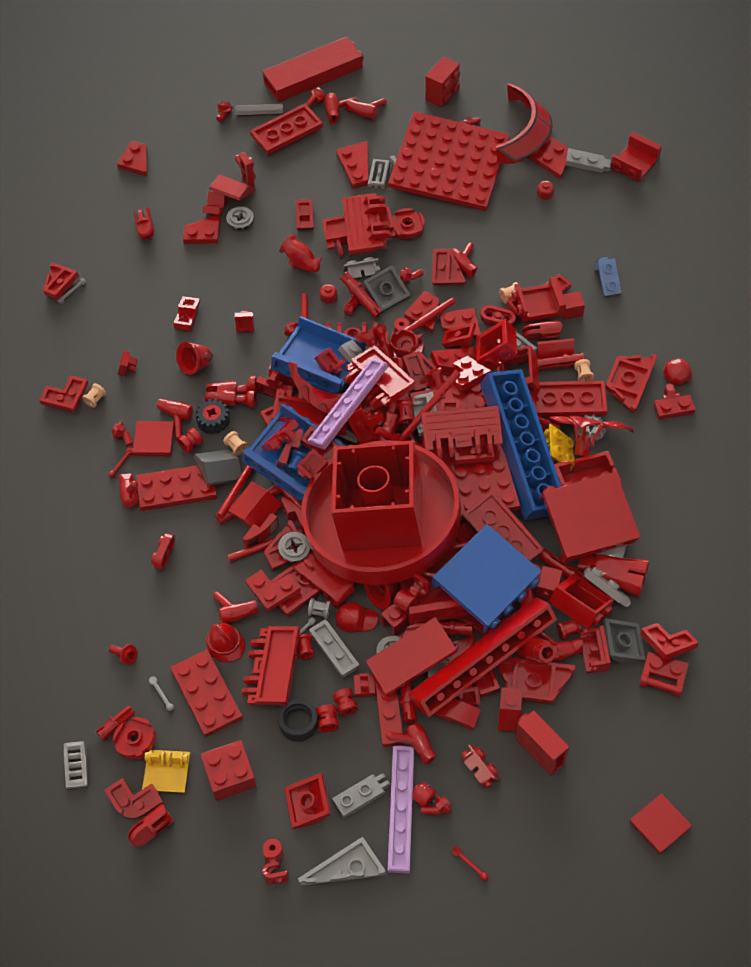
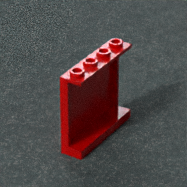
(590, 516)
(437, 602)

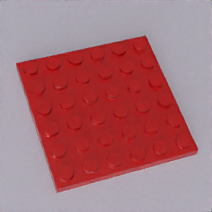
(448, 161)

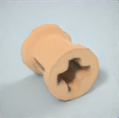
(505, 294)
(584, 370)
(94, 395)
(235, 443)

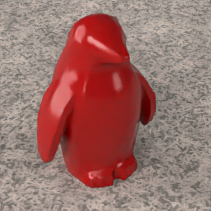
(300, 255)

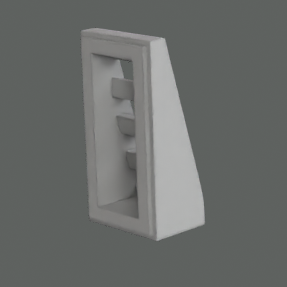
(70, 753)

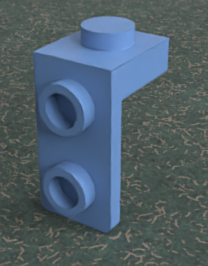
(608, 276)

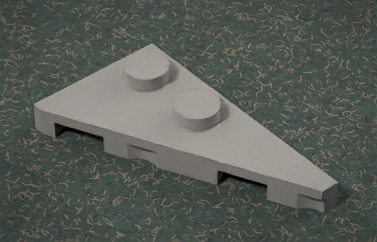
(350, 863)

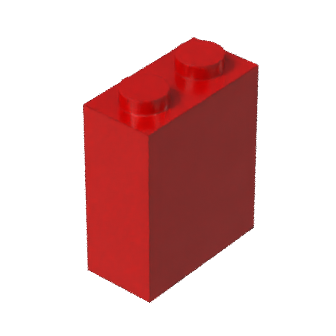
(541, 742)

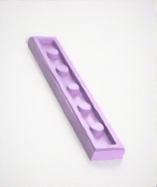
(347, 403)
(401, 810)

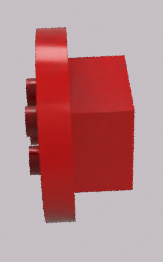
(381, 511)

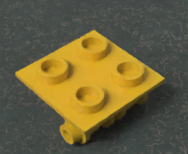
(559, 445)
(166, 770)

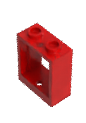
(496, 344)
(523, 355)
(588, 594)

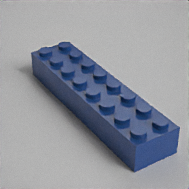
(522, 440)

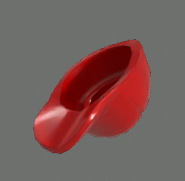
(356, 618)

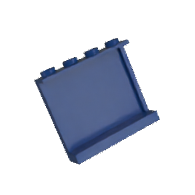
(304, 345)
(266, 462)
(487, 577)

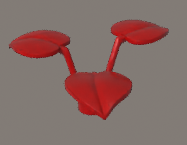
(583, 442)

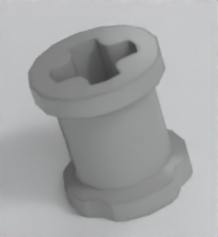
(319, 608)

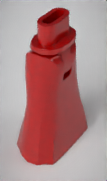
(626, 572)

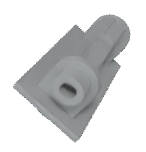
(368, 265)

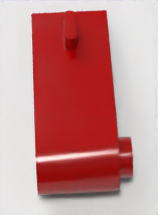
(334, 587)

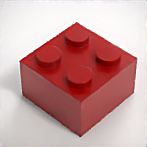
(442, 82)
(228, 770)

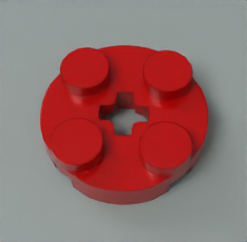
(410, 231)
(143, 744)

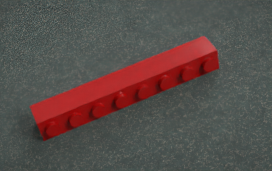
(482, 656)

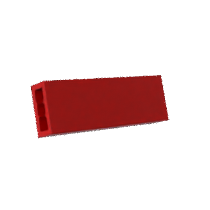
(313, 69)

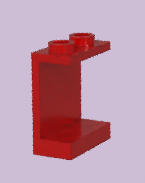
(636, 157)

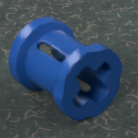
(296, 457)

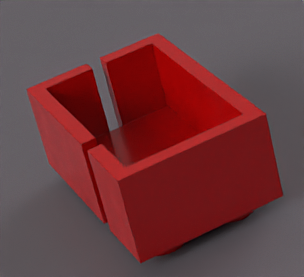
(584, 467)

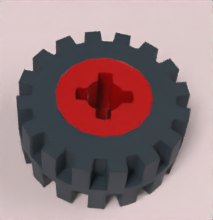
(215, 422)

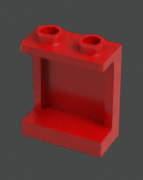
(539, 301)

